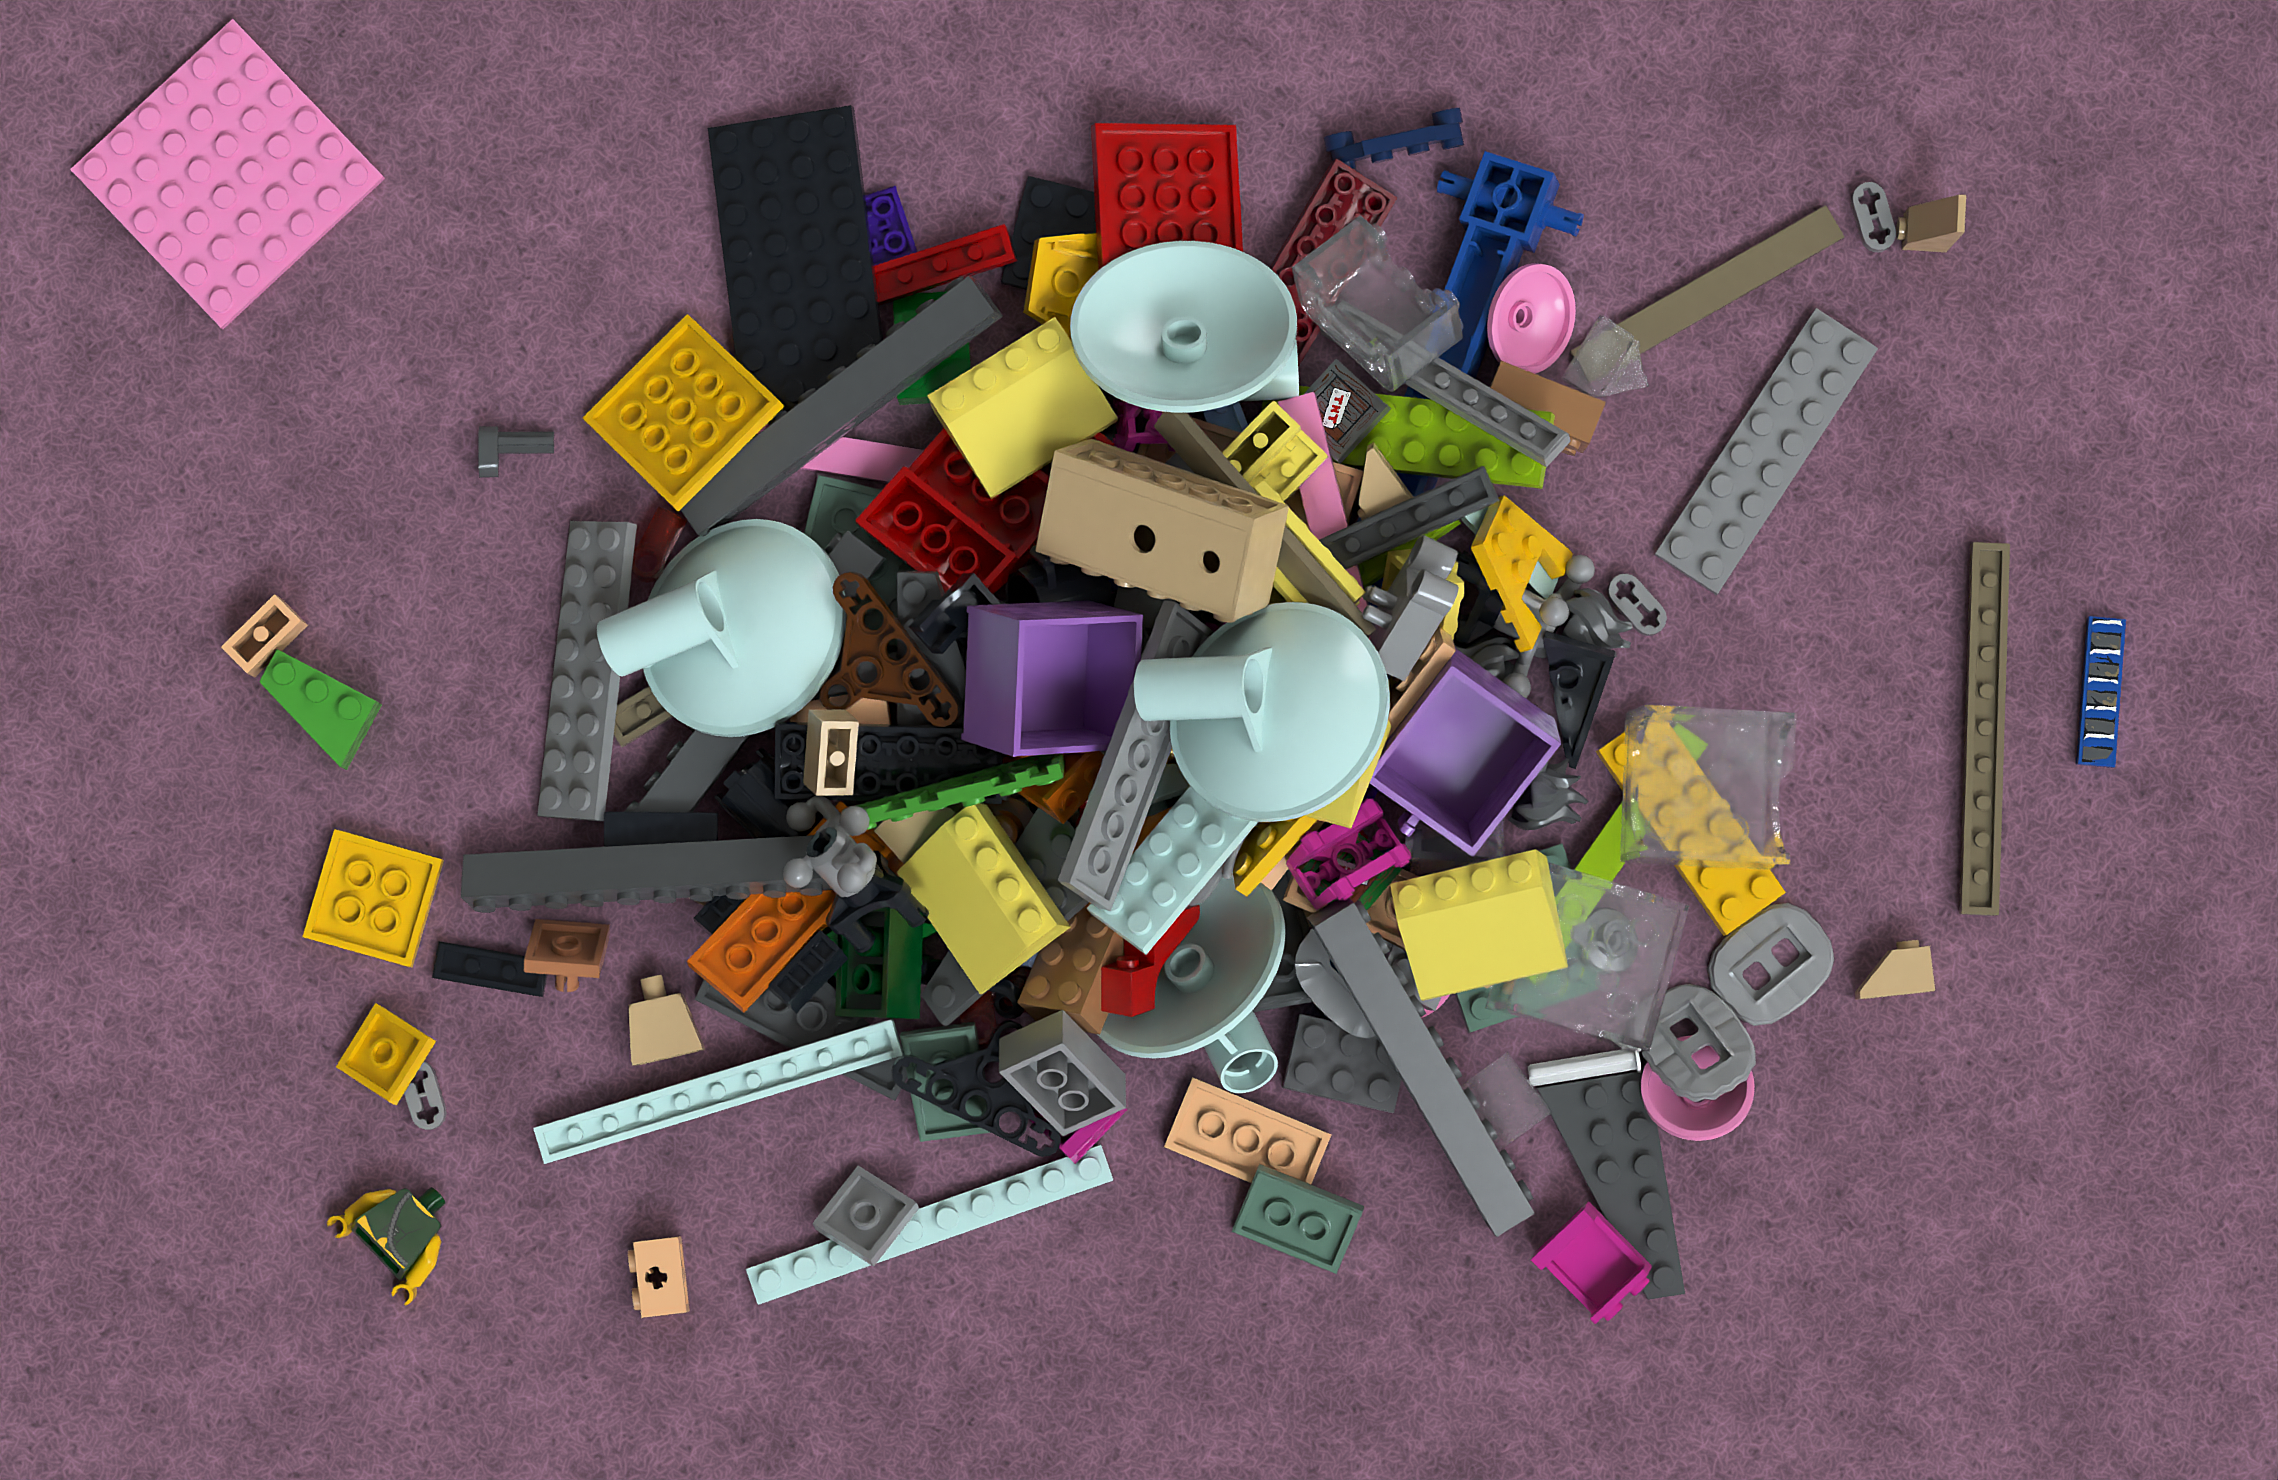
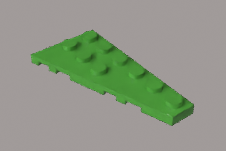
(968, 788)

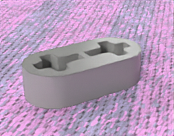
(1881, 214)
(1643, 598)
(434, 1098)

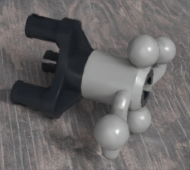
(1548, 612)
(850, 869)

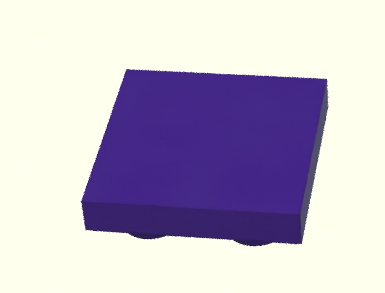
(888, 226)

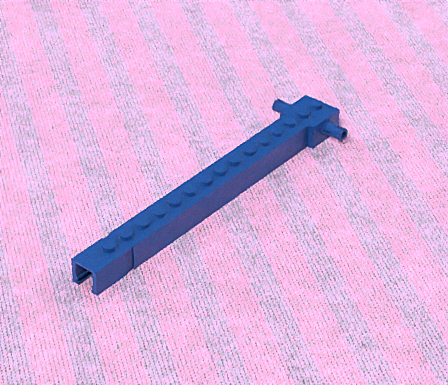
(1502, 218)

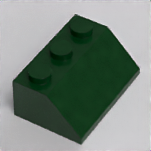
(886, 976)

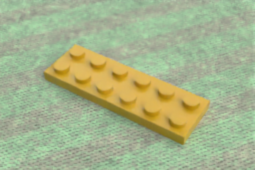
(1725, 893)

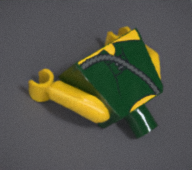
(397, 1232)

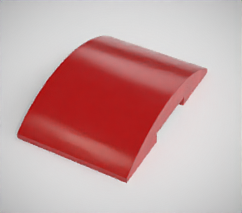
(948, 524)

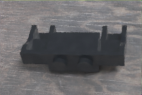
(948, 618)

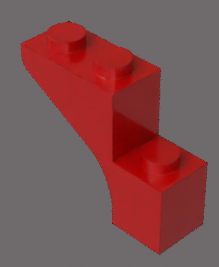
(1131, 981)

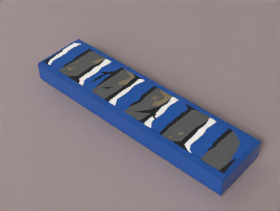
(2101, 692)

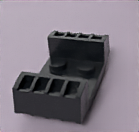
(803, 974)

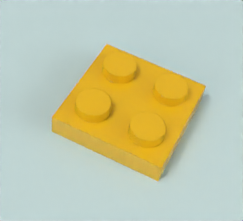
(385, 1054)

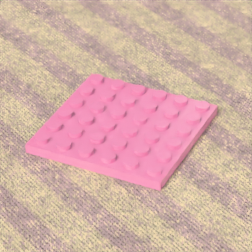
(227, 174)

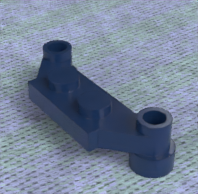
(1416, 141)

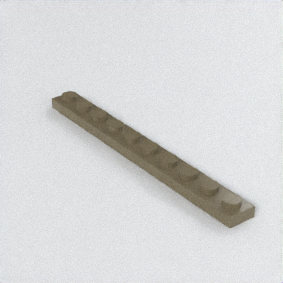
(1984, 729)

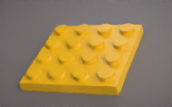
(683, 412)

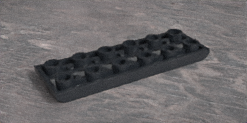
(887, 760)

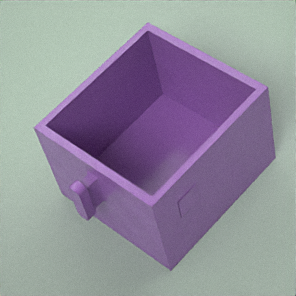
(1048, 675)
(1464, 754)

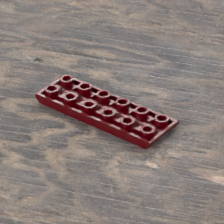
(1334, 204)

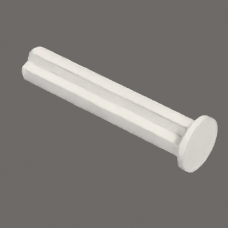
(1583, 1067)

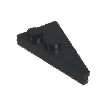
(1578, 680)

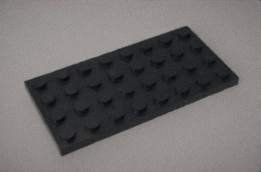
(795, 247)

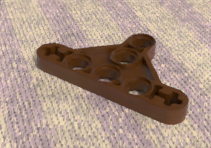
(871, 645)

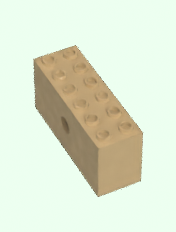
(1161, 530)

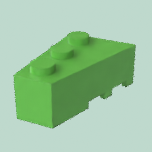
(322, 706)

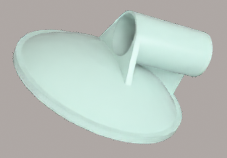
(1187, 328)
(734, 629)
(1272, 710)
(1211, 990)

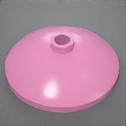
(1531, 317)
(1696, 1119)

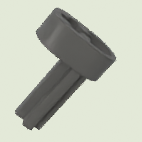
(493, 443)

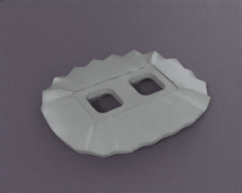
(1788, 985)
(1327, 987)
(1716, 1028)

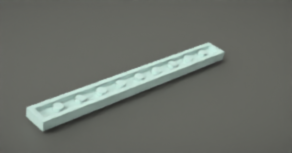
(718, 1091)
(936, 1223)

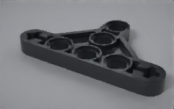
(968, 1080)

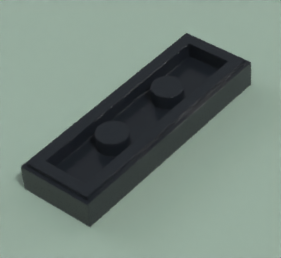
(658, 827)
(486, 969)

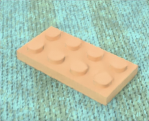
(1241, 1135)

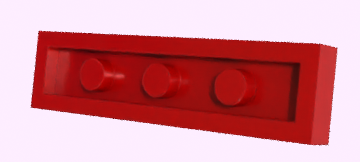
(943, 264)

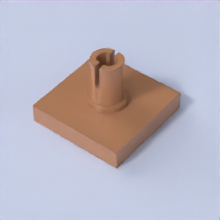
(566, 951)

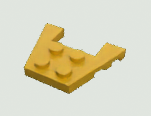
(1058, 274)
(1507, 554)

